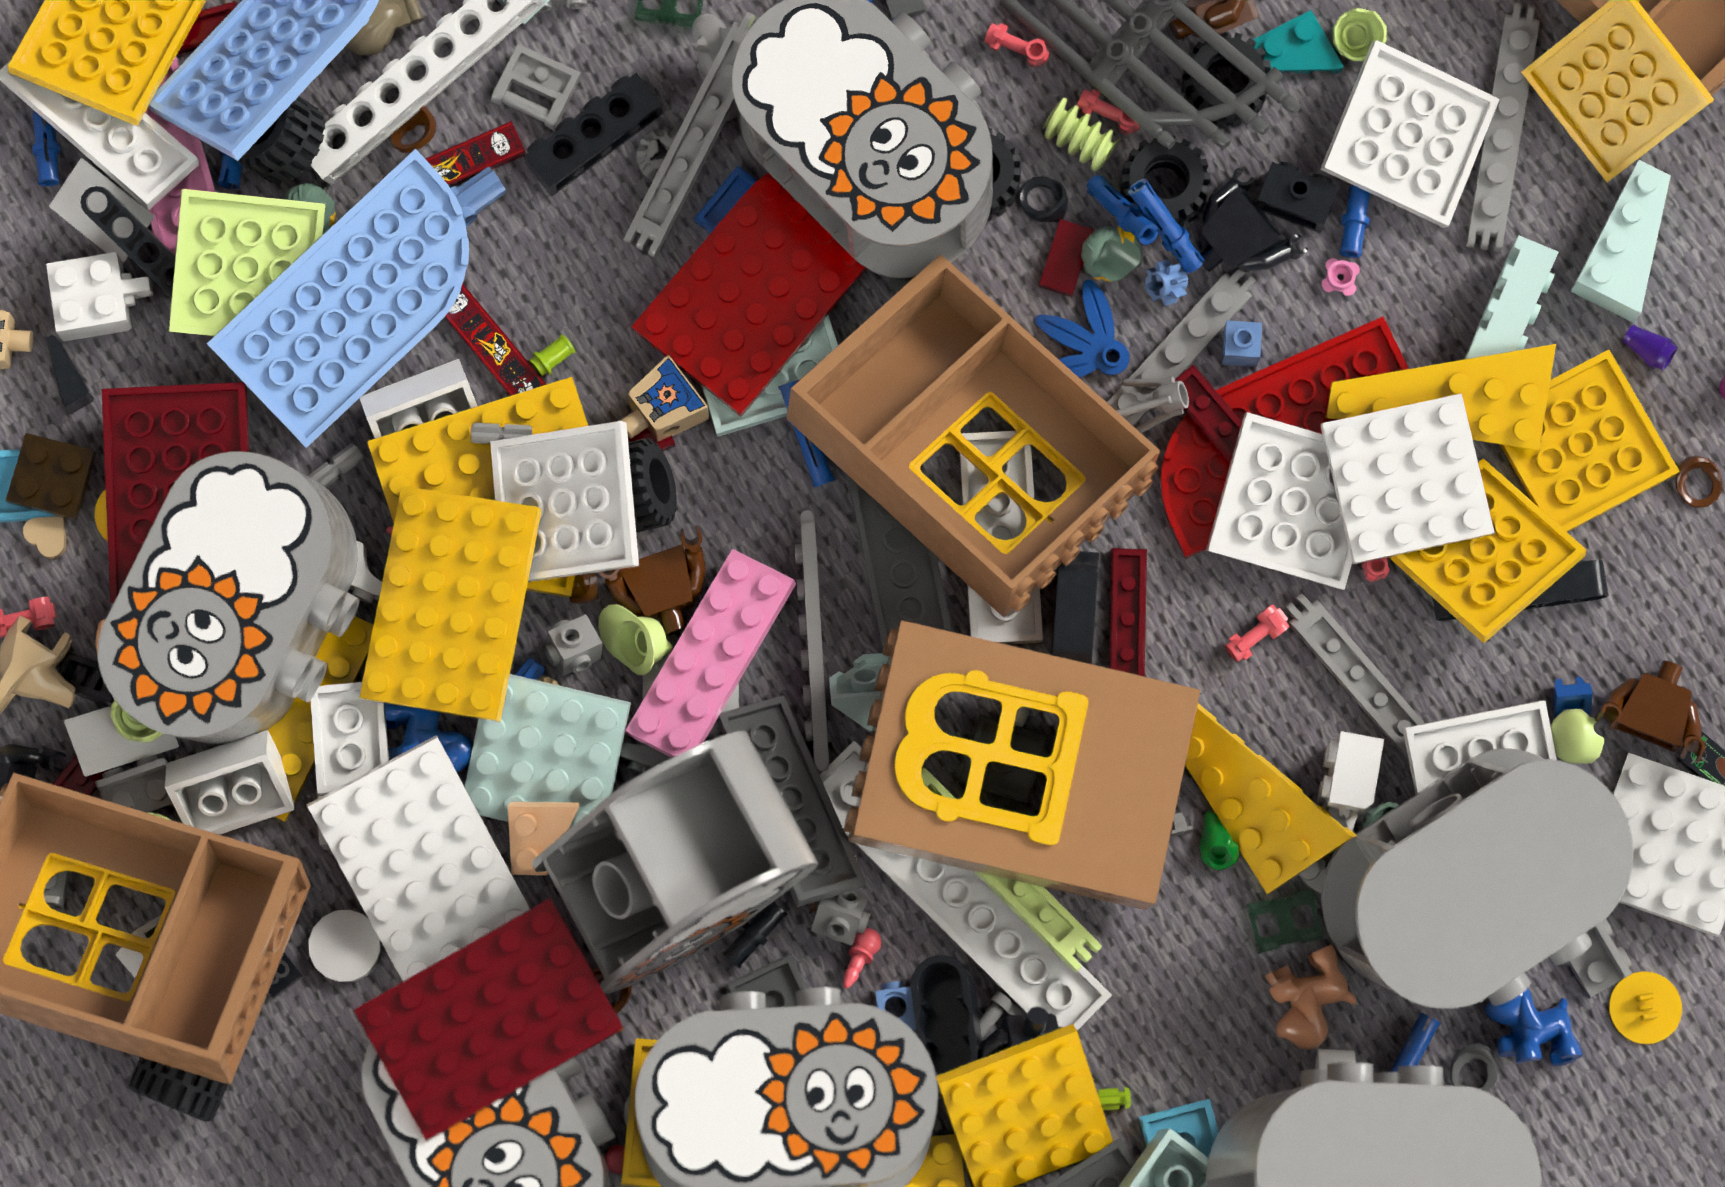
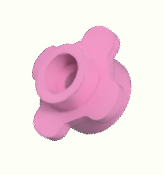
(1347, 269)

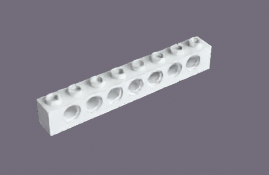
(440, 73)

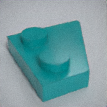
(1299, 47)

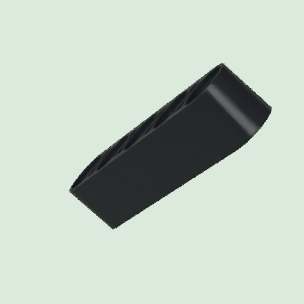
(132, 243)
(1580, 584)

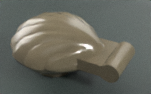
(383, 23)

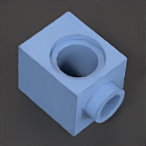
(1241, 343)
(895, 990)

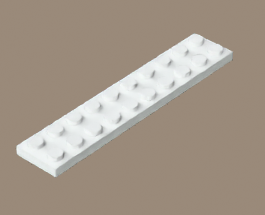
(977, 919)

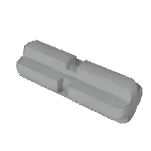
(486, 432)
(341, 463)

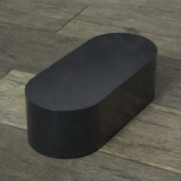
(1075, 608)
(946, 1013)

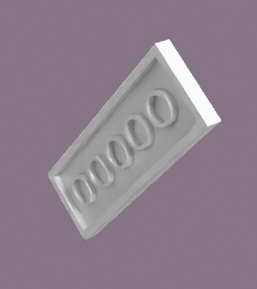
(138, 158)
(1003, 521)

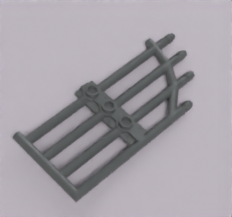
(1132, 39)

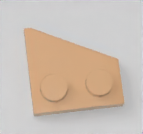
(534, 828)

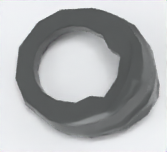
(1476, 1051)

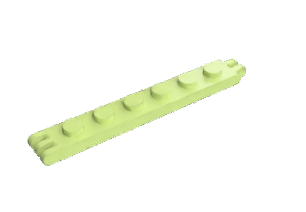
(1035, 907)

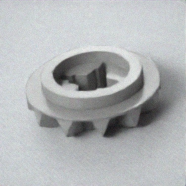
(649, 150)

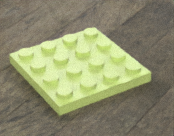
(232, 251)

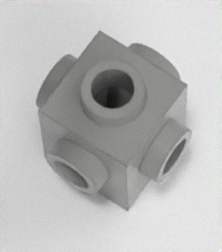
(573, 645)
(842, 917)

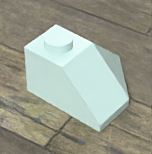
(855, 689)

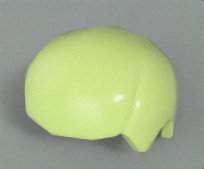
(1356, 31)
(1575, 737)

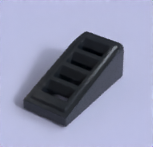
(71, 386)
(91, 691)

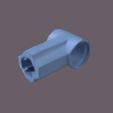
(478, 194)

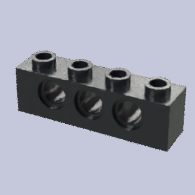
(615, 131)

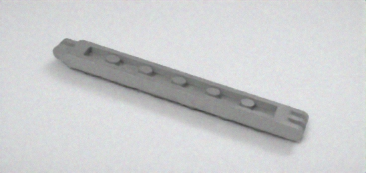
(1504, 131)
(689, 147)
(1186, 340)
(811, 627)
(1353, 670)

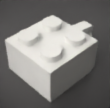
(93, 296)
(1351, 776)

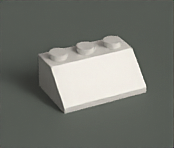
(418, 399)
(230, 785)

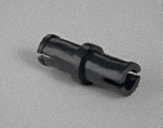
(754, 934)

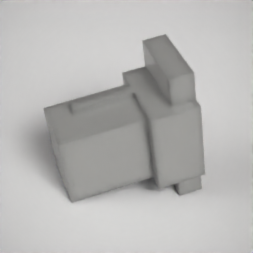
(1180, 825)

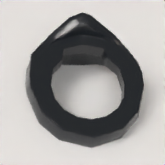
(1057, 212)

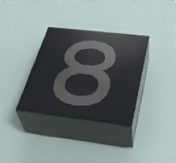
(285, 977)

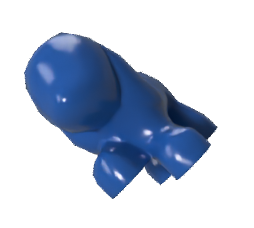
(423, 726)
(1533, 1028)

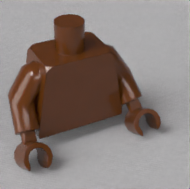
(1218, 14)
(661, 583)
(1656, 711)

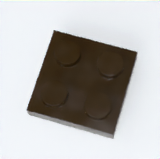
(51, 476)

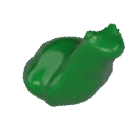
(1216, 844)

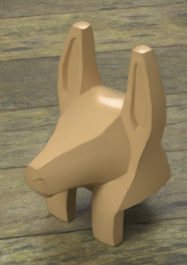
(30, 668)

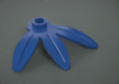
(1090, 345)

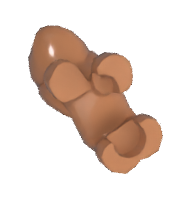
(1305, 1021)

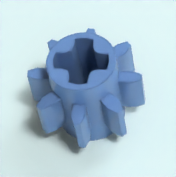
(1166, 282)

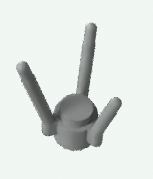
(1170, 398)

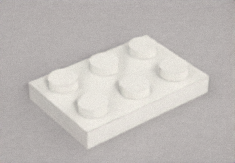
(346, 735)

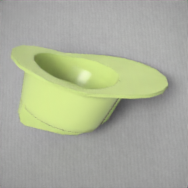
(633, 639)

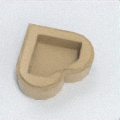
(47, 535)

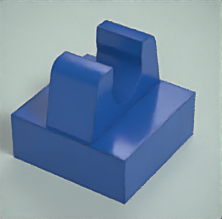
(1572, 696)

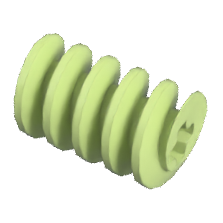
(1080, 135)

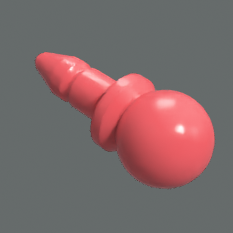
(861, 953)

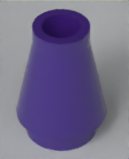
(1650, 347)

